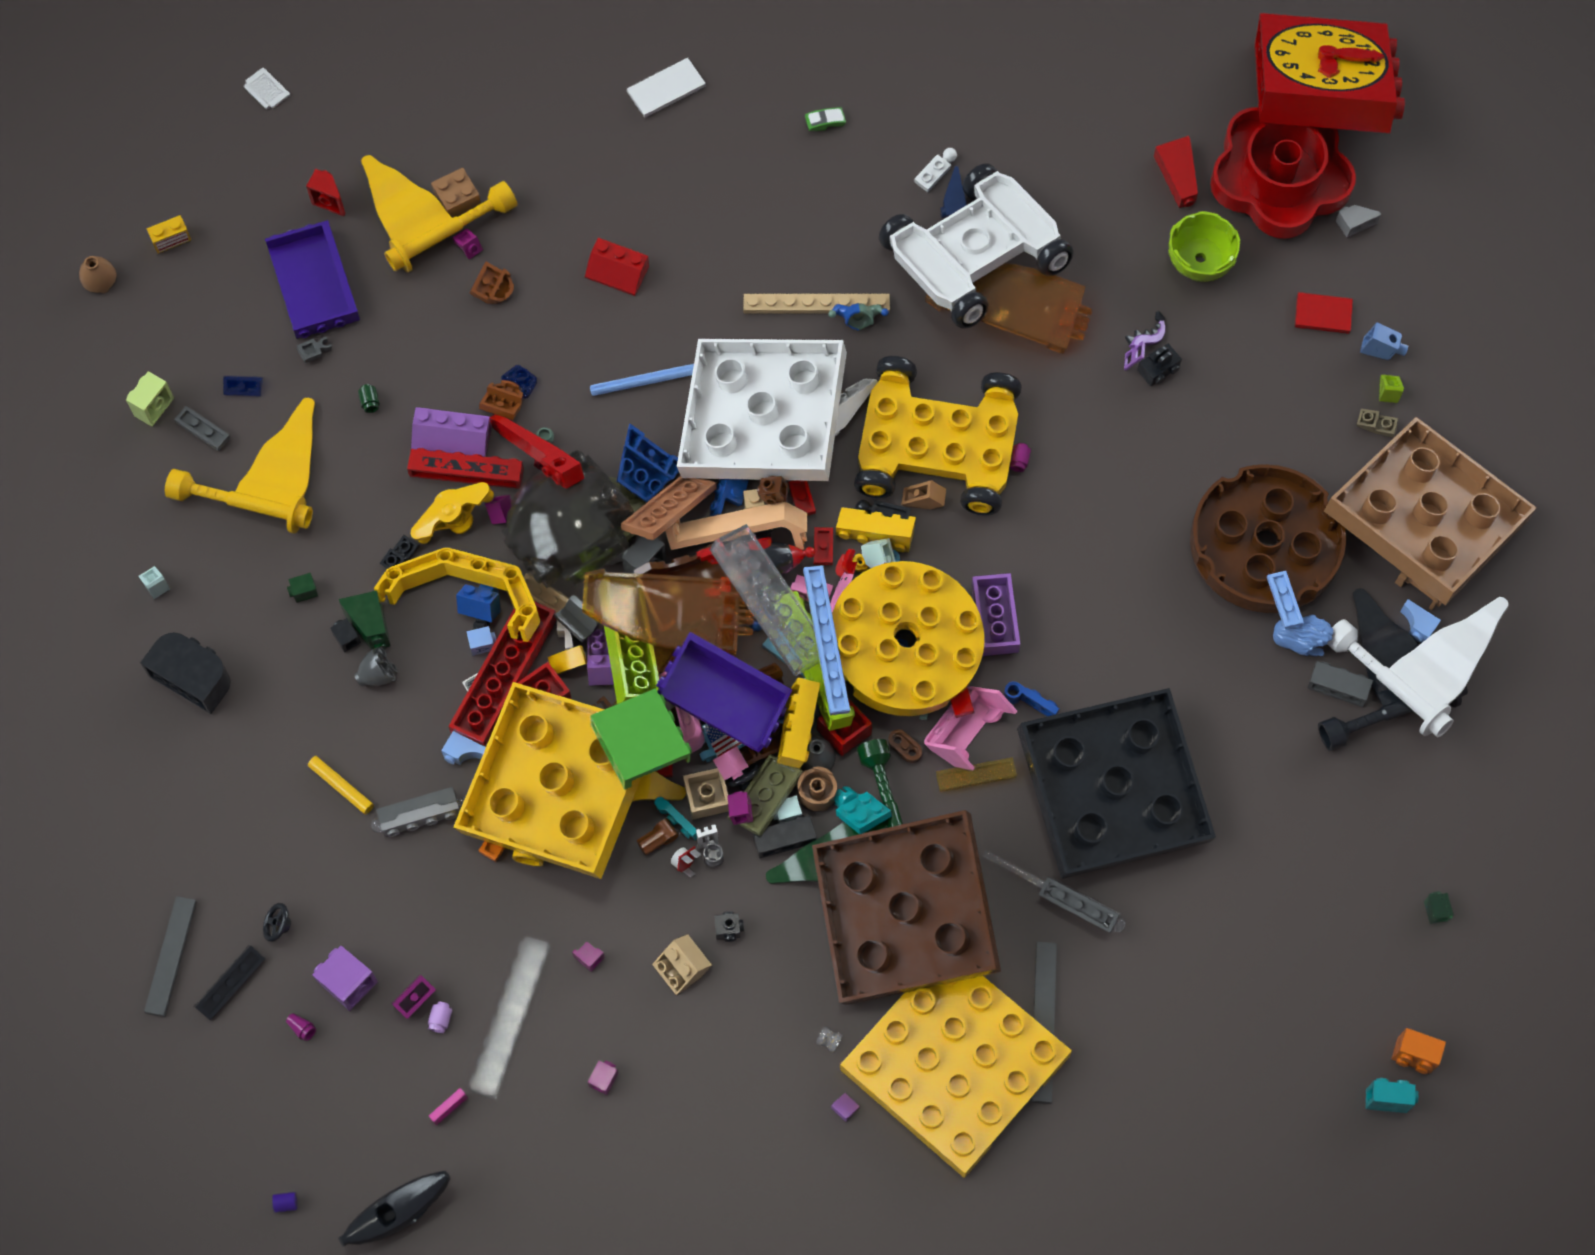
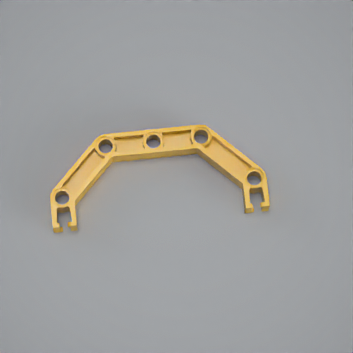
(468, 567)

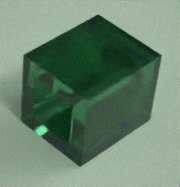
(1438, 907)

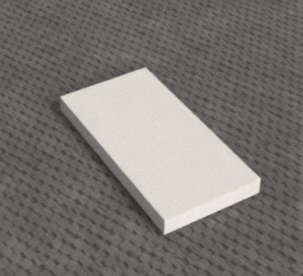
(666, 87)

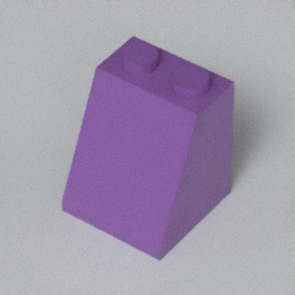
(345, 977)

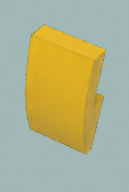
(568, 659)

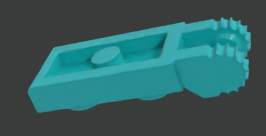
(675, 817)

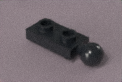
(885, 508)

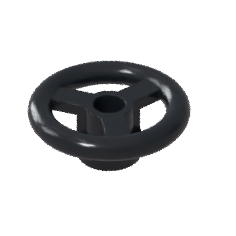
(745, 779)
(280, 923)

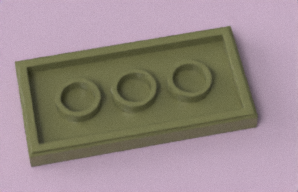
(768, 792)

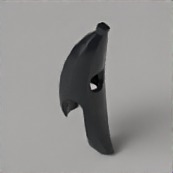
(396, 1209)

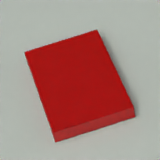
(1323, 313)

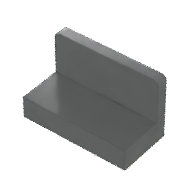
(575, 620)

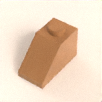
(924, 495)

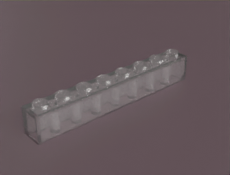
(510, 1017)

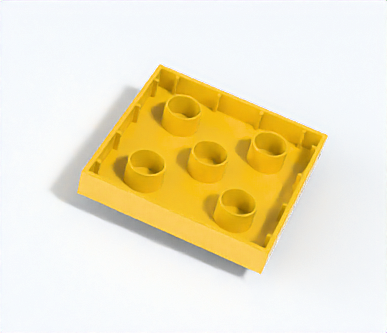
(547, 785)

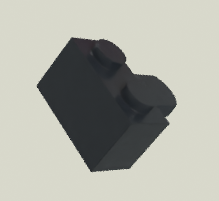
(1159, 365)

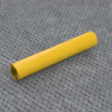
(340, 785)

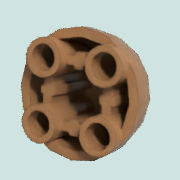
(97, 274)

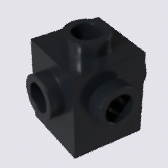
(722, 927)

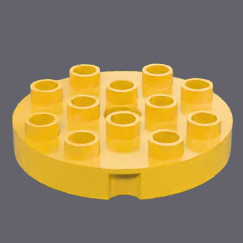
(934, 610)

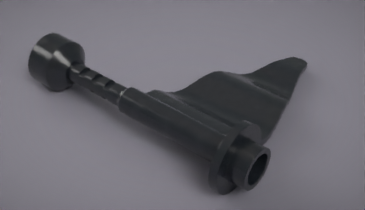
(1387, 645)

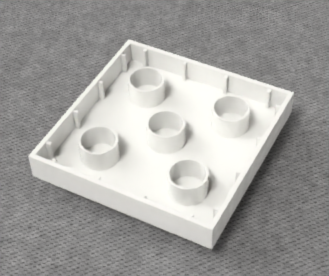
(762, 409)

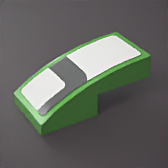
(821, 119)

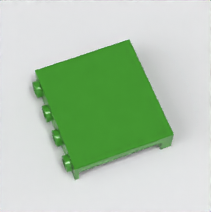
(639, 736)

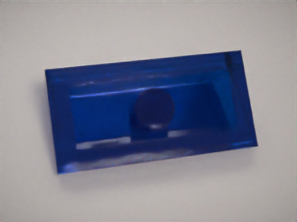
(242, 385)

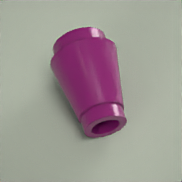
(302, 1028)

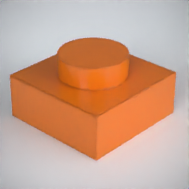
(491, 851)

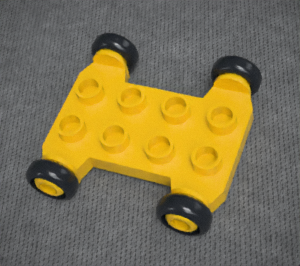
(938, 436)

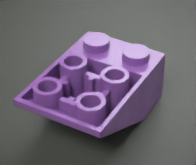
(598, 660)

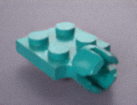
(860, 810)

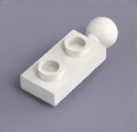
(935, 169)

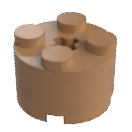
(807, 786)

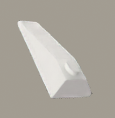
(852, 400)

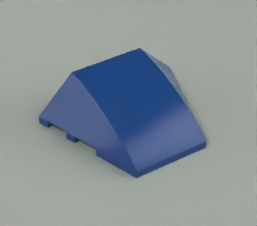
(644, 465)

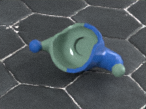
(858, 315)

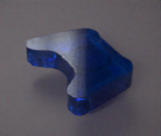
(521, 377)

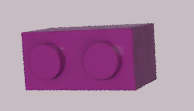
(413, 996)

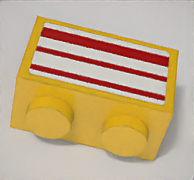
(168, 234)

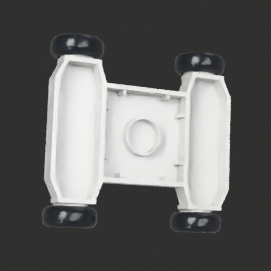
(975, 242)

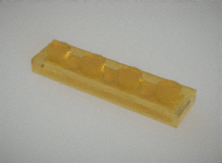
(981, 774)

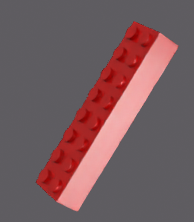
(506, 663)

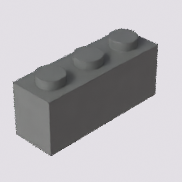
(1340, 683)

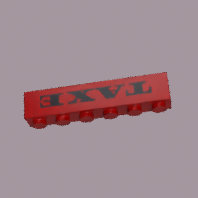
(465, 468)

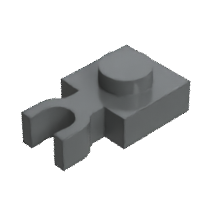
(311, 350)

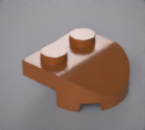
(492, 284)
(502, 399)

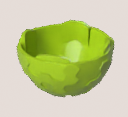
(1203, 236)

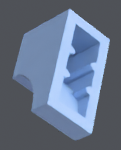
(1421, 622)
(460, 749)

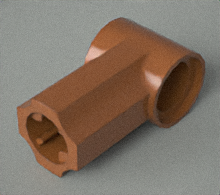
(661, 834)

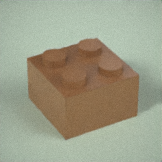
(456, 193)

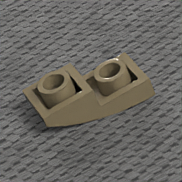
(1376, 423)

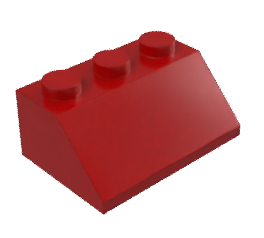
(617, 266)

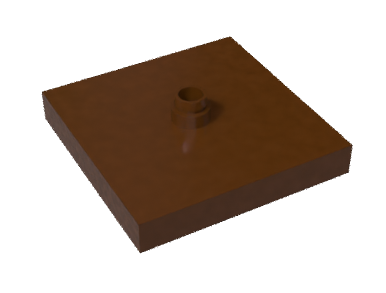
(906, 908)

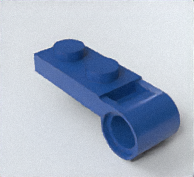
(1030, 697)

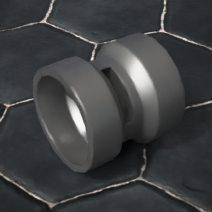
(713, 855)

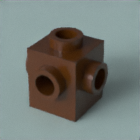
(773, 489)

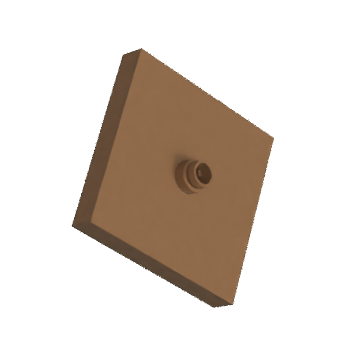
(1430, 510)

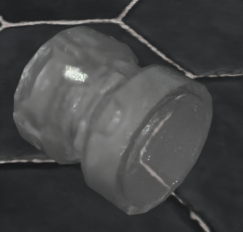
(829, 1039)

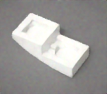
(563, 632)

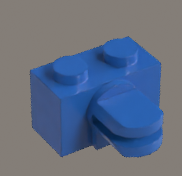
(479, 602)

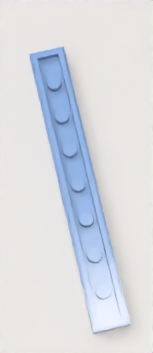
(826, 640)

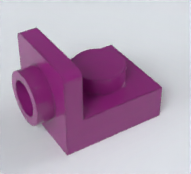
(468, 243)

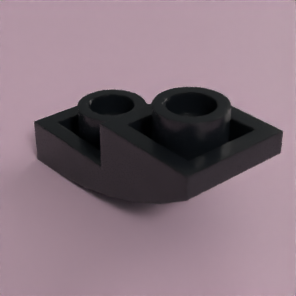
(400, 553)

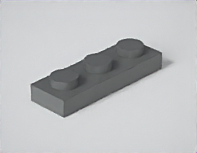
(202, 428)

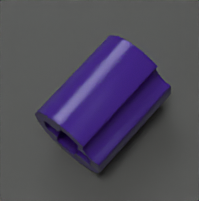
(284, 1202)

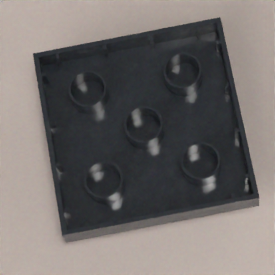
(1115, 783)

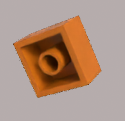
(1418, 1051)

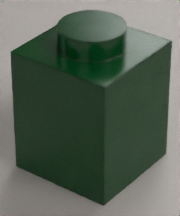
(302, 587)

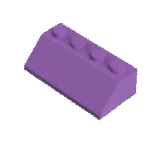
(450, 431)

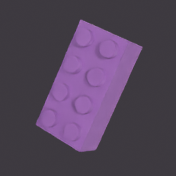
(997, 610)

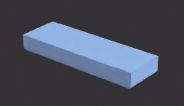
(1285, 600)

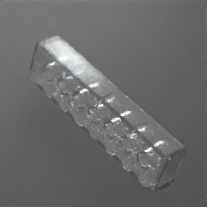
(768, 598)

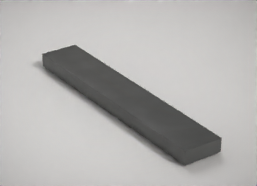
(170, 956)

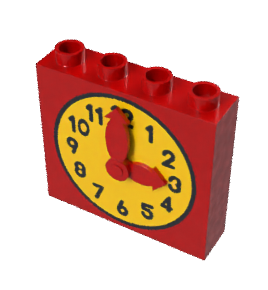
(1327, 73)

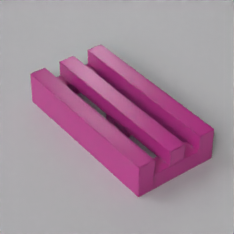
(448, 1106)

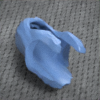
(1306, 637)

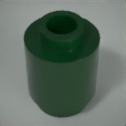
(369, 398)

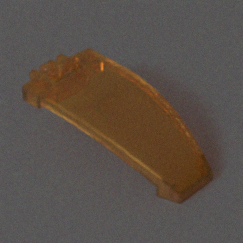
(1032, 305)
(667, 608)

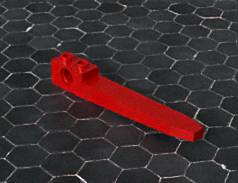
(556, 463)

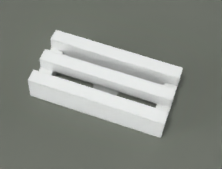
(706, 833)

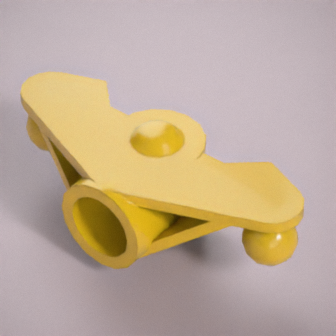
(451, 510)

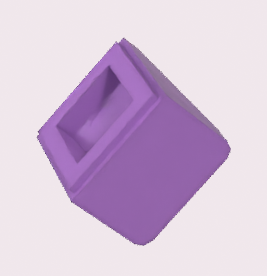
(845, 1107)

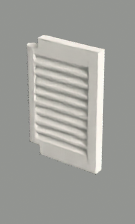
(266, 89)

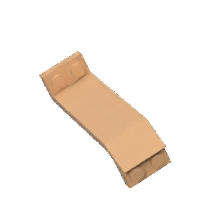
(756, 518)

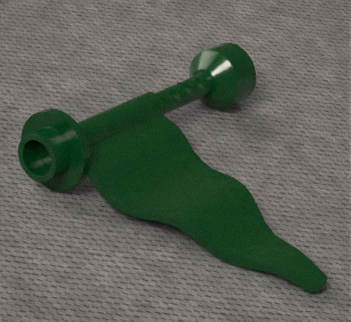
(801, 865)

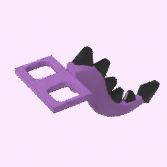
(1140, 340)

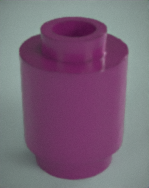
(1020, 457)

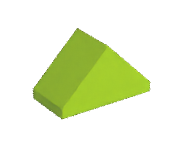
(1390, 388)

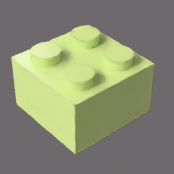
(149, 398)

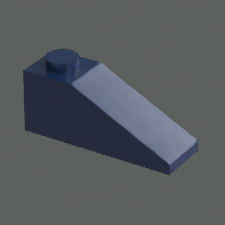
(954, 197)

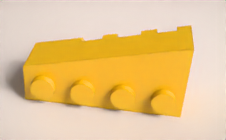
(865, 528)
(798, 723)

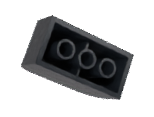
(188, 670)

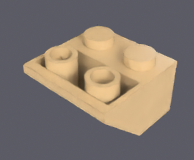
(681, 964)

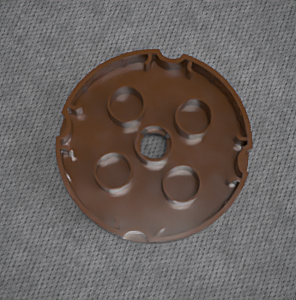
(1273, 501)

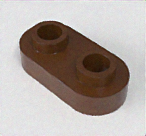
(907, 745)

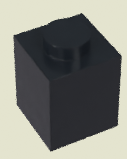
(345, 634)

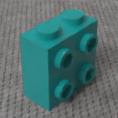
(1391, 1096)

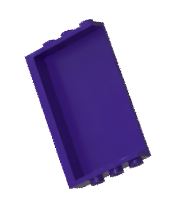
(312, 279)
(724, 692)

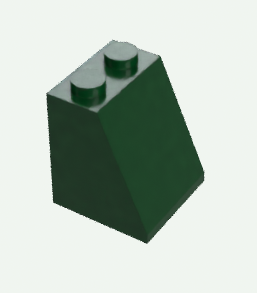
(368, 618)

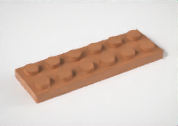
(668, 507)

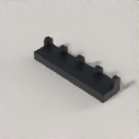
(229, 982)

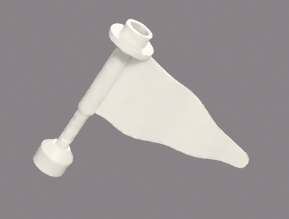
(1435, 669)

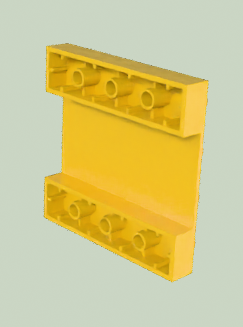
(955, 1066)

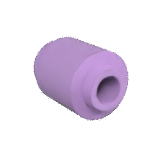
(439, 1017)

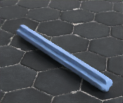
(640, 380)

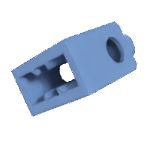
(1383, 342)

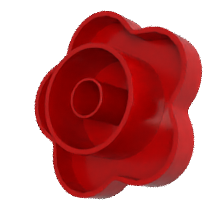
(1281, 174)

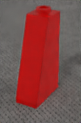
(1178, 169)

